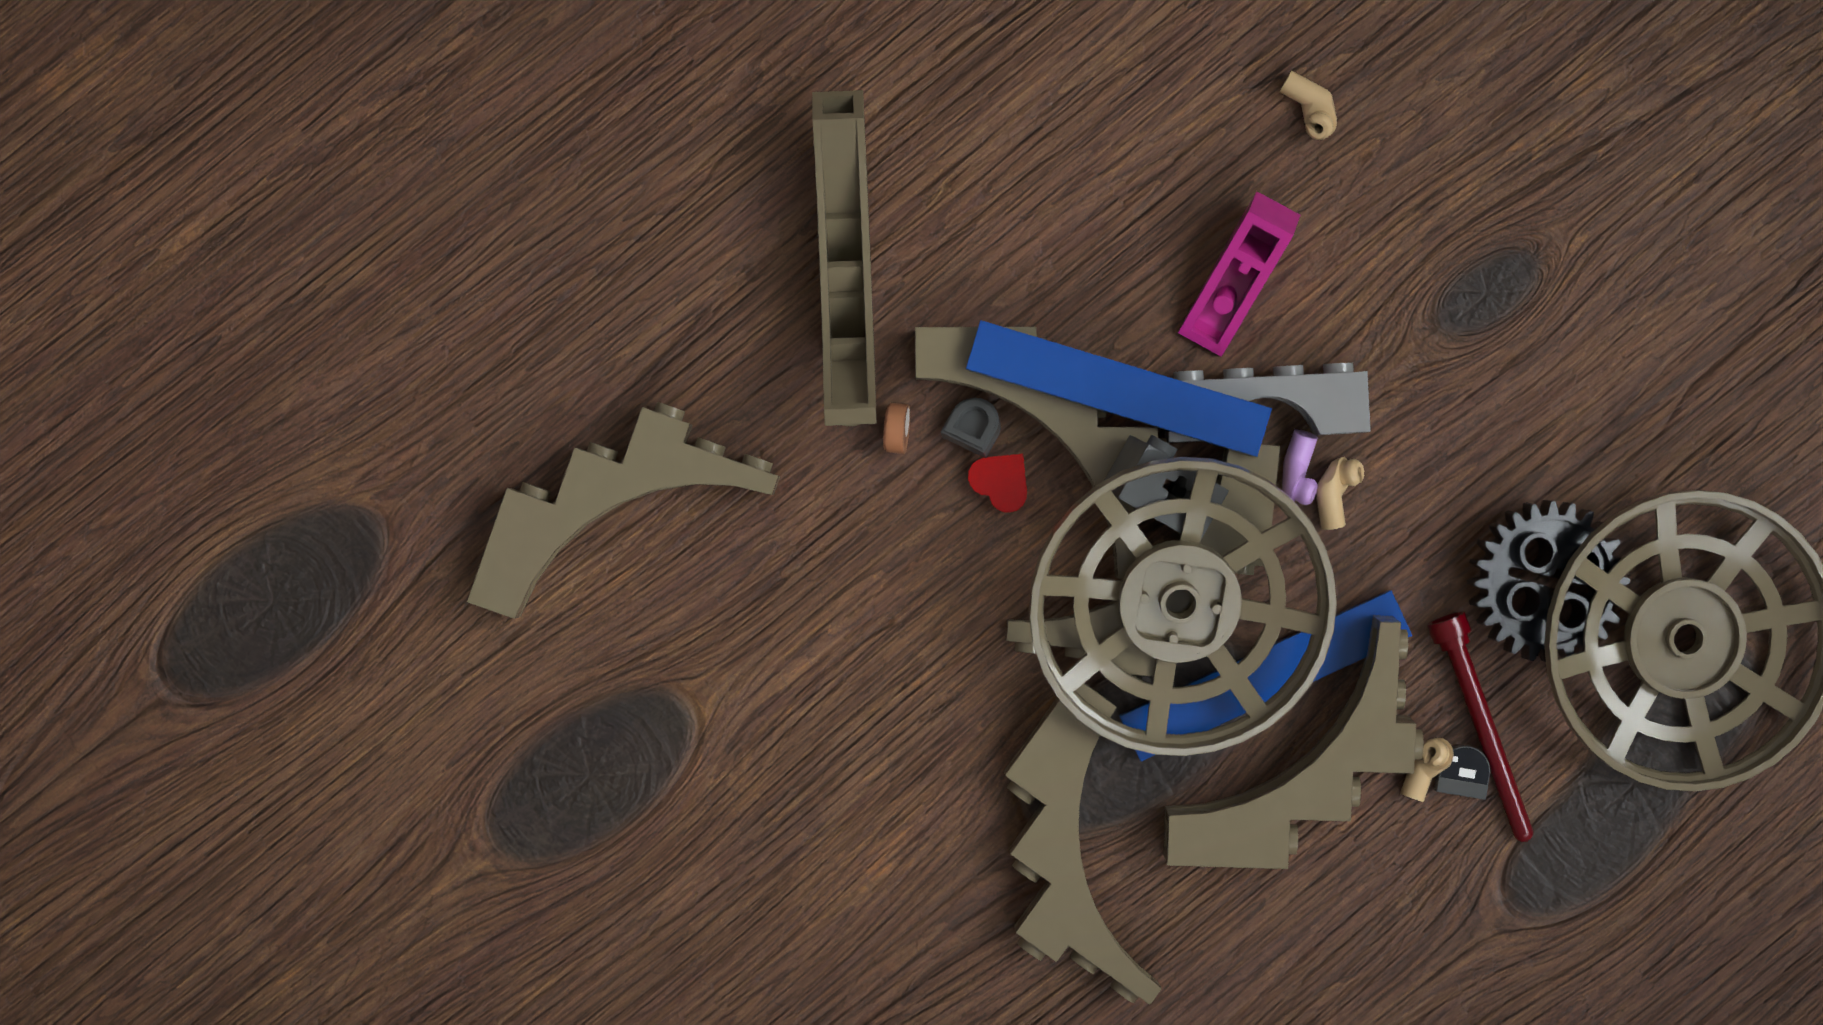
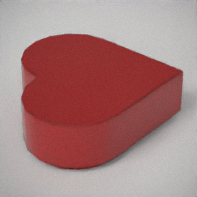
(1001, 480)

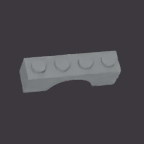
(1327, 401)

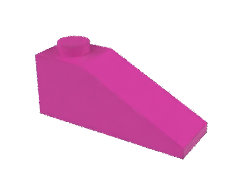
(1240, 273)

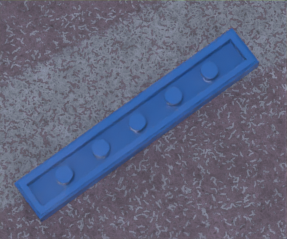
(1118, 388)
(1346, 647)

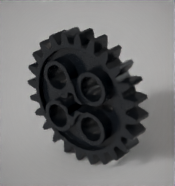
(1558, 537)

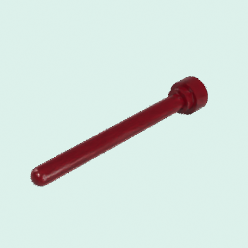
(1452, 636)

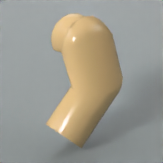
(1316, 105)
(1332, 486)
(1436, 758)

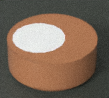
(896, 428)

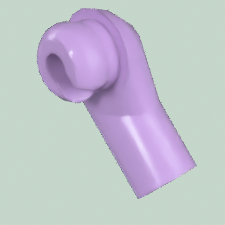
(1296, 466)

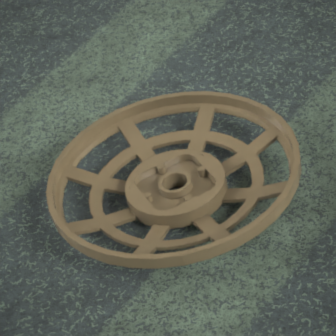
(1198, 630)

